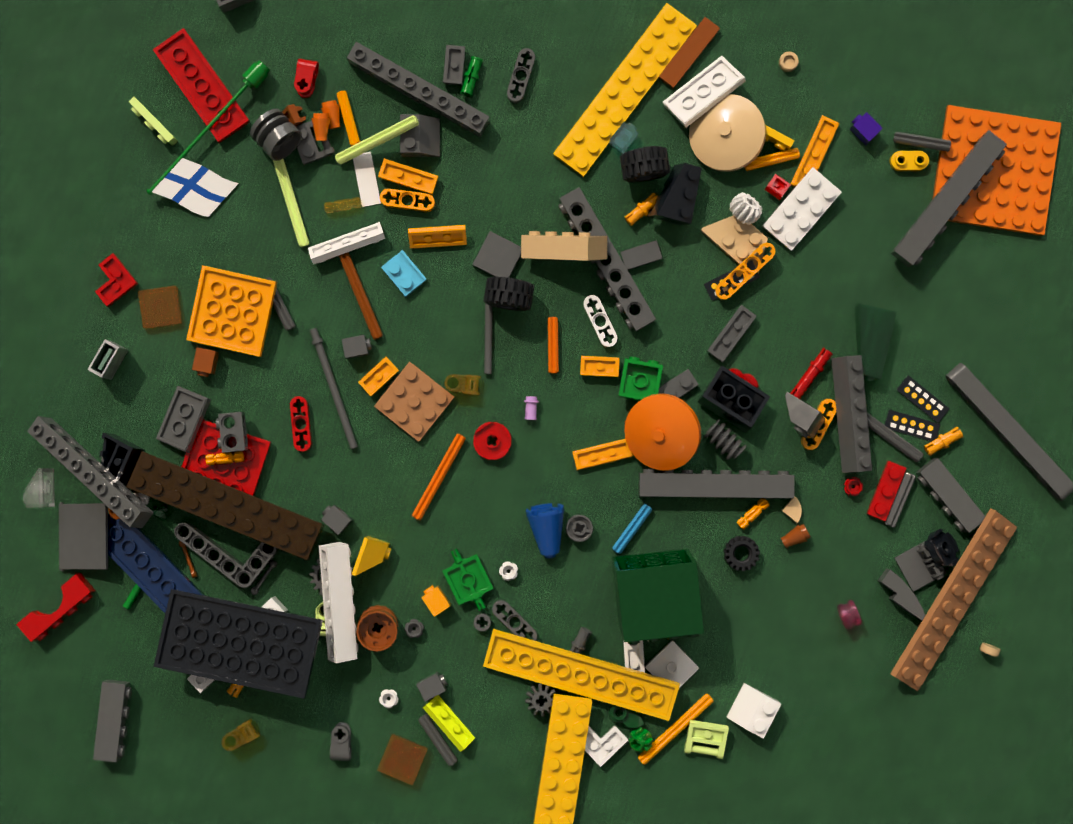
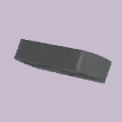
(520, 60)
(515, 614)

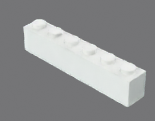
(338, 602)

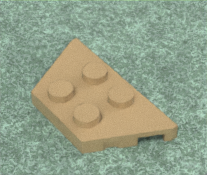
(736, 238)

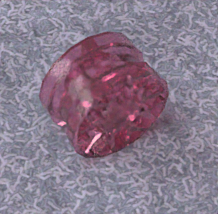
(849, 615)

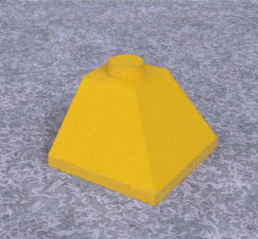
(371, 554)

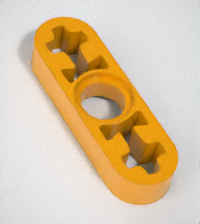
(394, 192)
(830, 414)

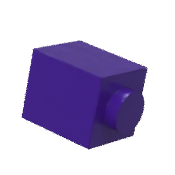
(865, 128)

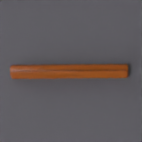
(360, 296)

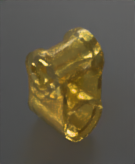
(464, 384)
(242, 733)

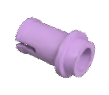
(531, 407)

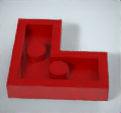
(120, 280)

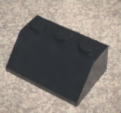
(733, 399)

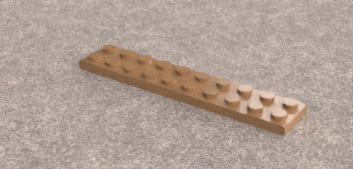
(954, 600)

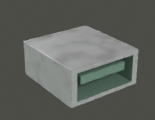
(107, 359)

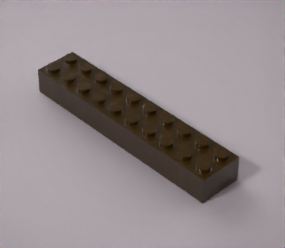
(225, 506)

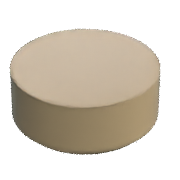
(788, 61)
(990, 649)

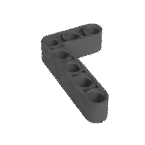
(225, 557)

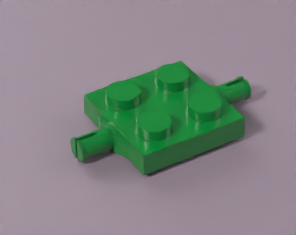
(468, 579)

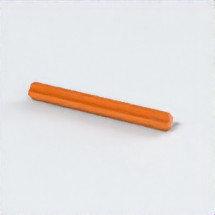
(438, 476)

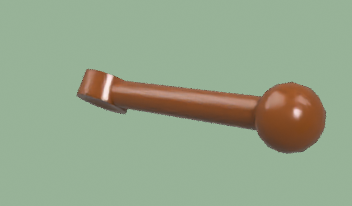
(193, 572)

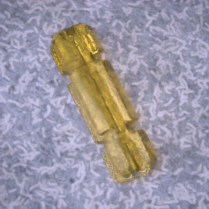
(341, 205)

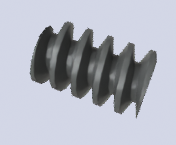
(724, 440)

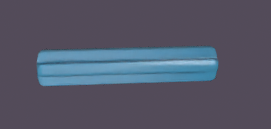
(632, 528)

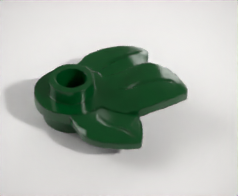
(629, 718)

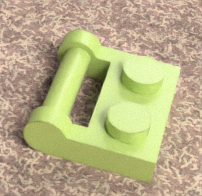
(709, 734)

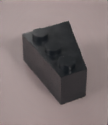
(678, 196)
(119, 456)

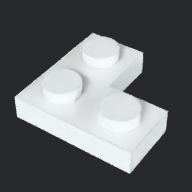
(604, 748)

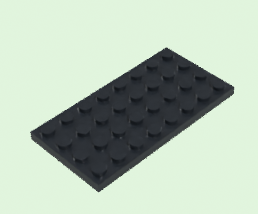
(238, 643)

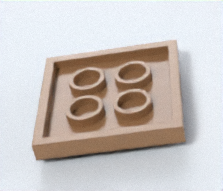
(414, 401)

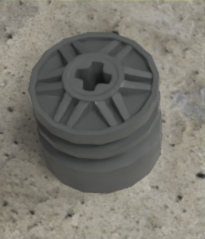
(275, 134)

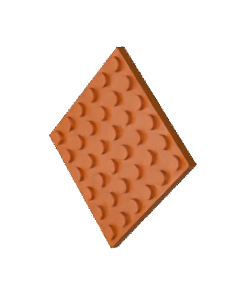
(1019, 185)

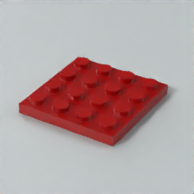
(238, 475)

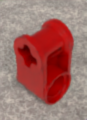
(306, 74)

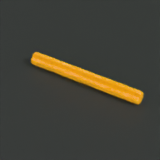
(676, 728)

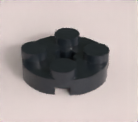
(942, 548)

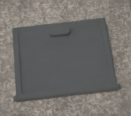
(83, 536)

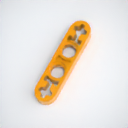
(747, 273)

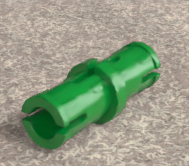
(471, 76)

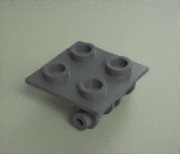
(918, 567)

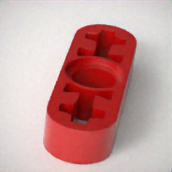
(293, 410)

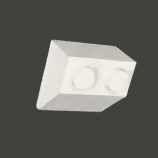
(753, 710)

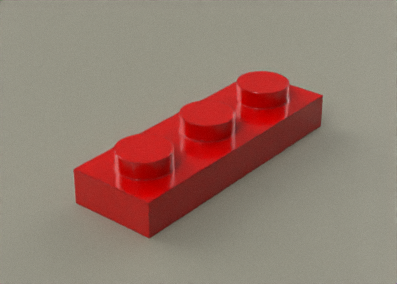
(886, 490)

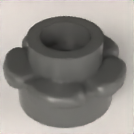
(414, 633)

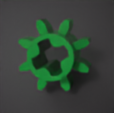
(640, 740)

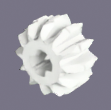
(745, 208)

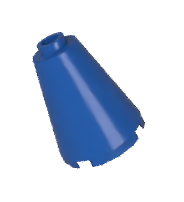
(546, 526)

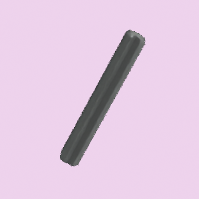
(894, 438)

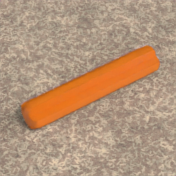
(553, 345)

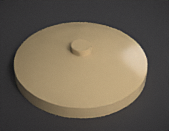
(728, 134)

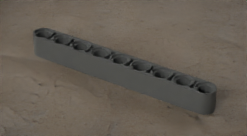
(1010, 431)

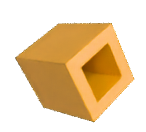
(435, 600)

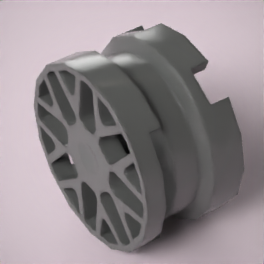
(579, 528)

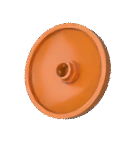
(662, 432)

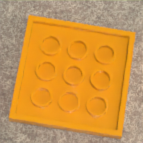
(231, 311)

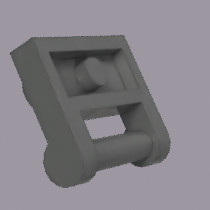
(308, 148)

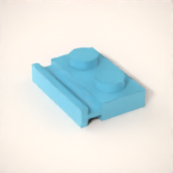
(404, 273)

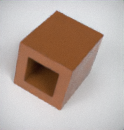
(205, 362)

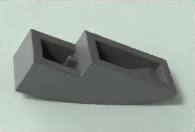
(902, 594)

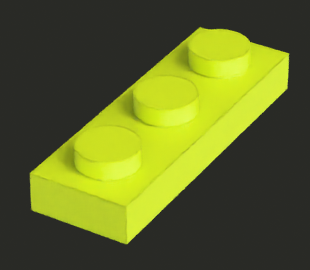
(449, 723)

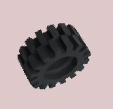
(750, 545)

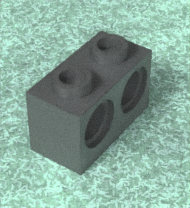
(238, 431)

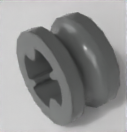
(486, 618)

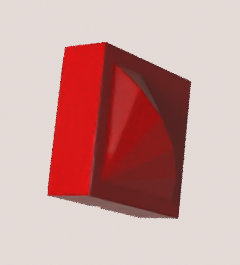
(777, 187)

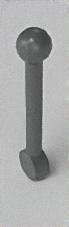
(273, 564)

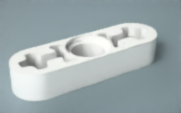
(611, 331)

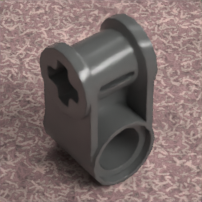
(341, 745)

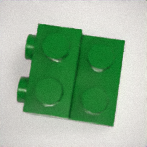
(640, 378)

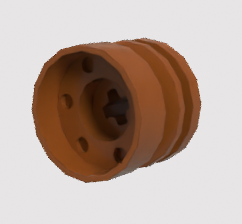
(371, 637)

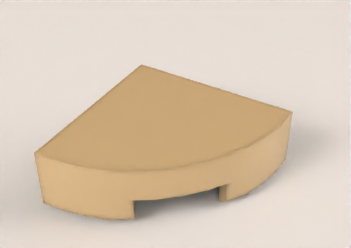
(793, 509)

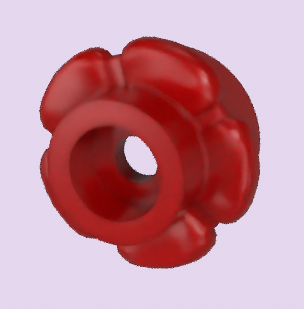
(853, 491)

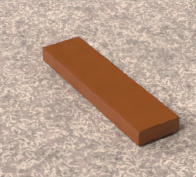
(689, 52)

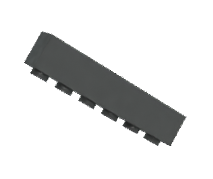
(851, 414)

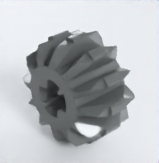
(535, 696)

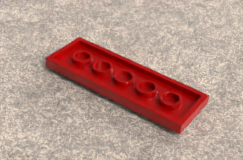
(200, 84)

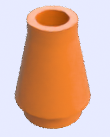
(333, 109)
(321, 125)

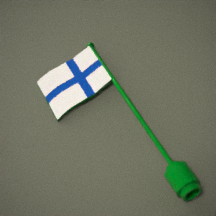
(194, 184)

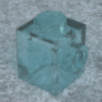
(624, 137)

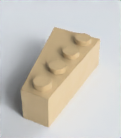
(563, 246)

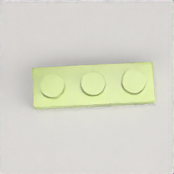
(165, 136)

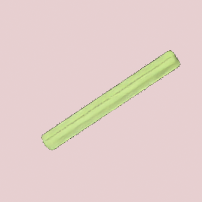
(377, 139)
(291, 203)

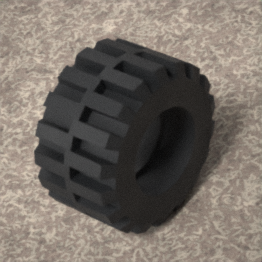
(645, 164)
(508, 293)

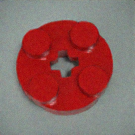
(495, 430)

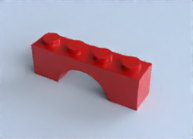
(74, 591)

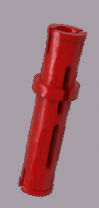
(815, 368)

